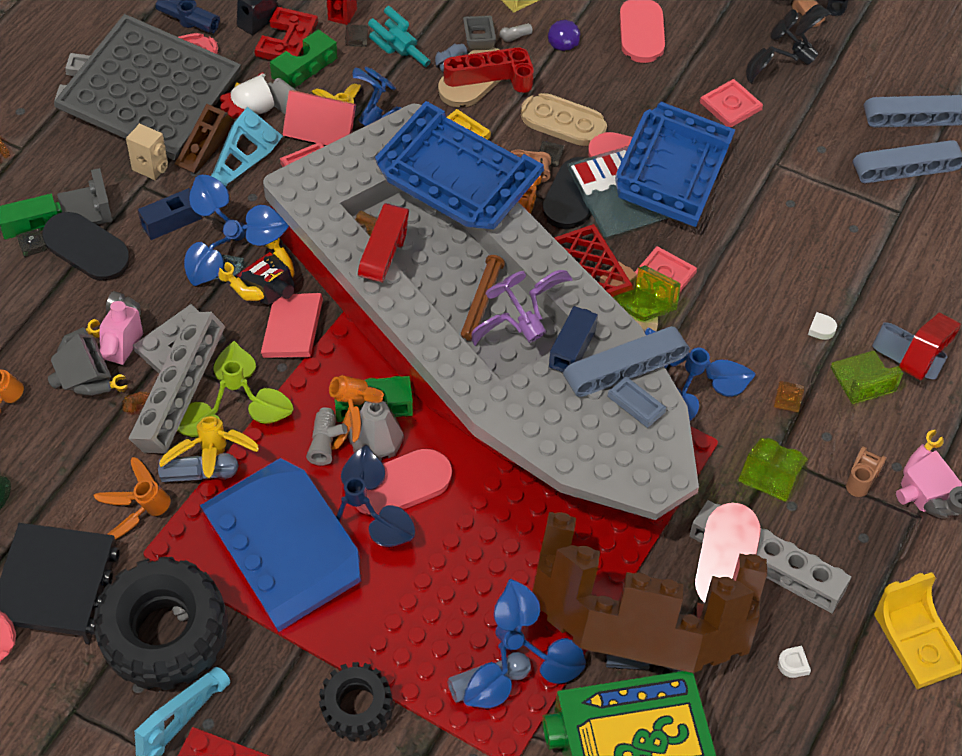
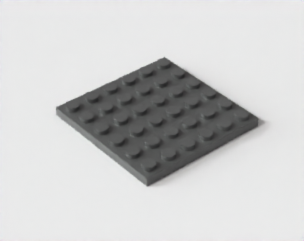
(147, 80)

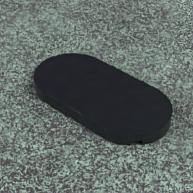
(564, 201)
(86, 246)

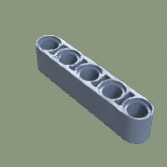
(914, 111)
(908, 161)
(626, 360)

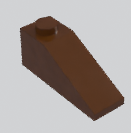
(205, 138)

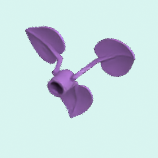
(528, 322)

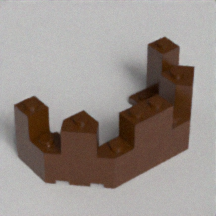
(647, 617)

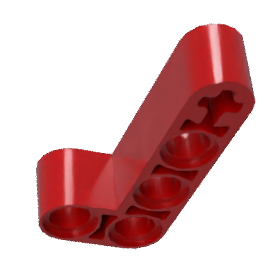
(491, 66)
(385, 238)
(927, 344)

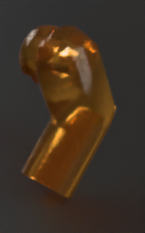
(366, 220)
(132, 400)

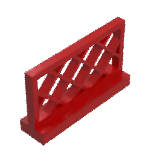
(575, 239)

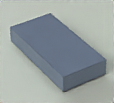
(636, 402)

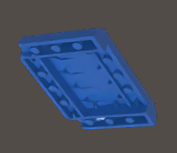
(673, 162)
(456, 169)
(285, 541)

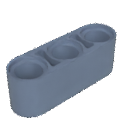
(895, 342)

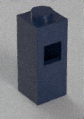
(167, 214)
(573, 338)

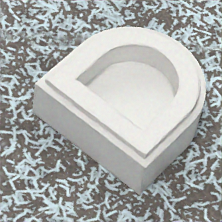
(822, 327)
(793, 662)

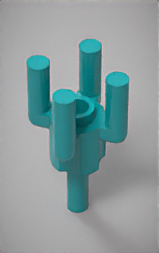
(397, 37)

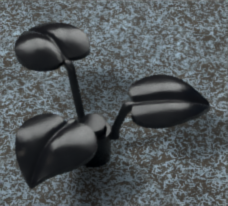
(801, 49)

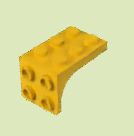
(917, 632)

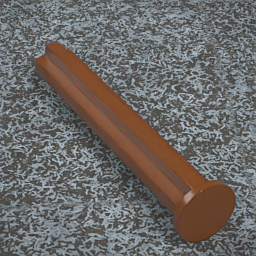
(480, 301)

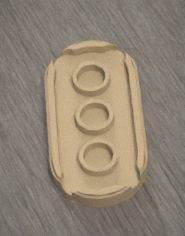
(466, 94)
(562, 119)

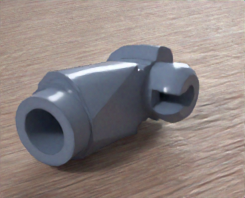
(454, 50)

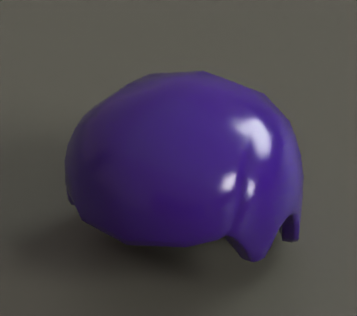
(564, 35)

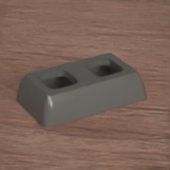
(480, 41)

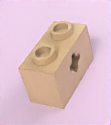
(147, 151)

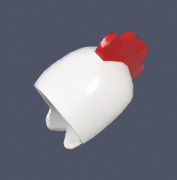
(251, 94)

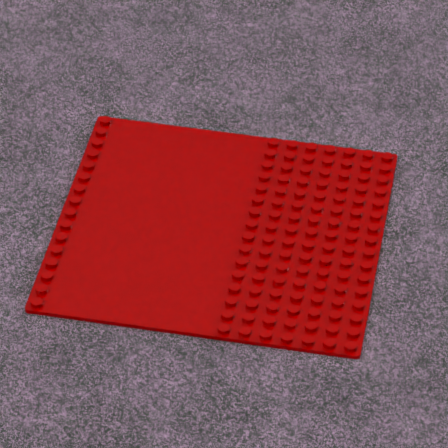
(432, 600)

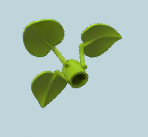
(233, 369)

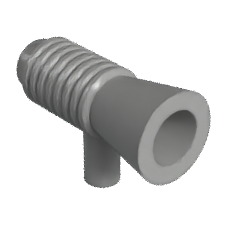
(324, 430)

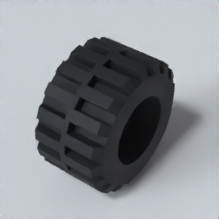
(349, 680)

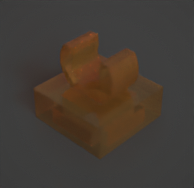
(789, 396)

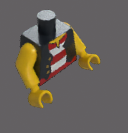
(265, 278)

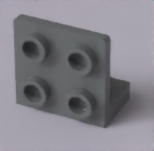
(88, 201)

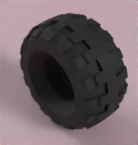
(141, 592)

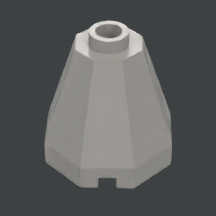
(378, 430)

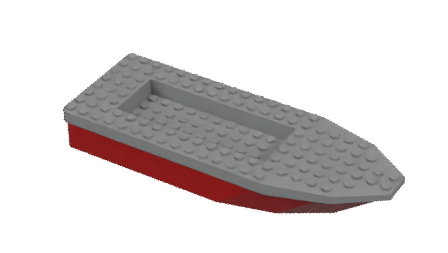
(504, 384)

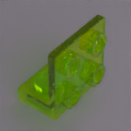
(652, 297)
(866, 376)
(772, 468)

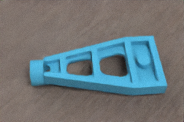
(256, 131)
(151, 736)

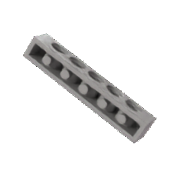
(177, 382)
(779, 569)

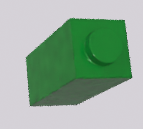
(27, 215)

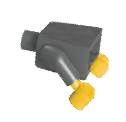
(81, 364)

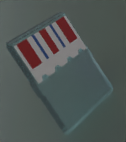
(598, 188)

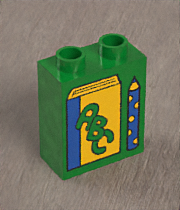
(631, 719)

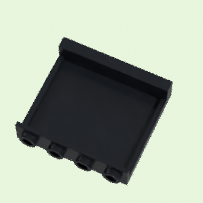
(56, 578)

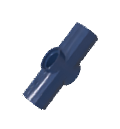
(189, 14)

